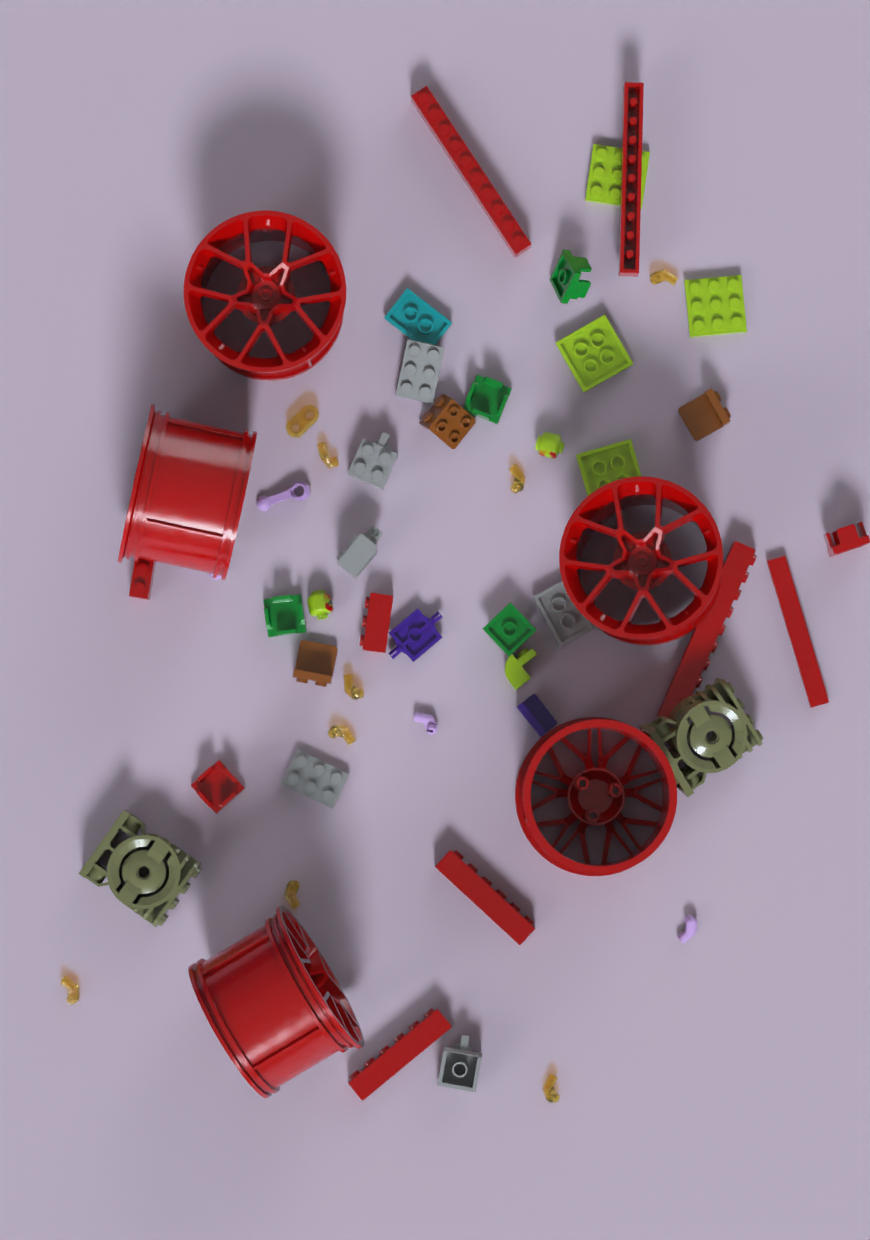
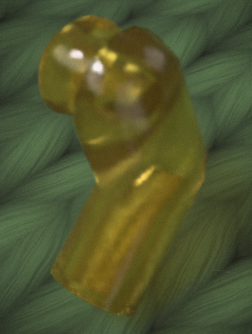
(352, 690)
(341, 731)
(290, 893)
(73, 990)
(548, 1089)

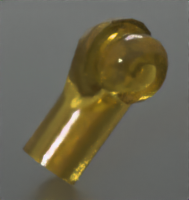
(661, 276)
(324, 456)
(519, 479)

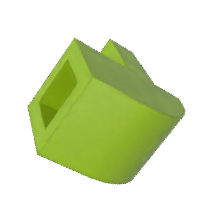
(514, 671)

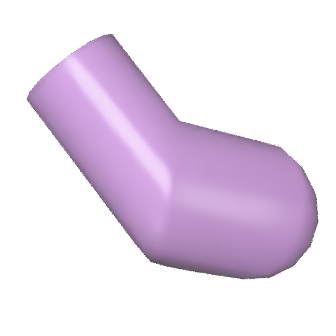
(428, 721)
(691, 928)

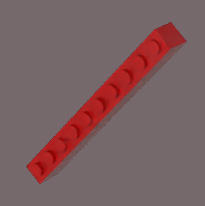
(470, 171)
(631, 179)
(705, 634)

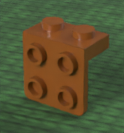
(704, 414)
(448, 421)
(315, 663)

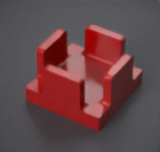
(846, 539)
(217, 786)

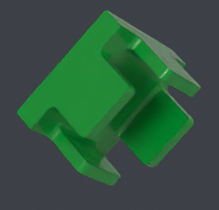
(567, 275)
(487, 398)
(284, 615)
(509, 629)

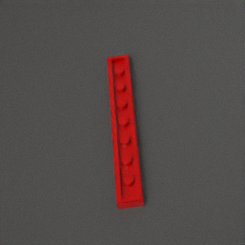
(797, 631)

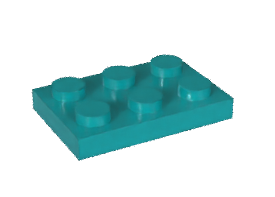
(417, 319)

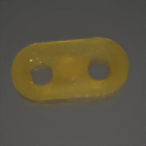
(301, 421)

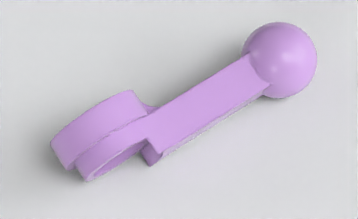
(264, 503)

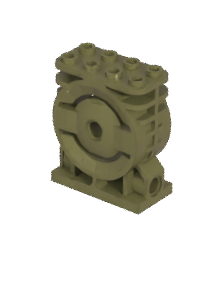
(723, 746)
(181, 869)

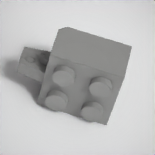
(373, 462)
(360, 552)
(460, 1066)

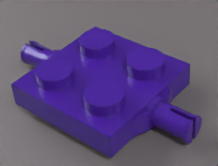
(415, 635)

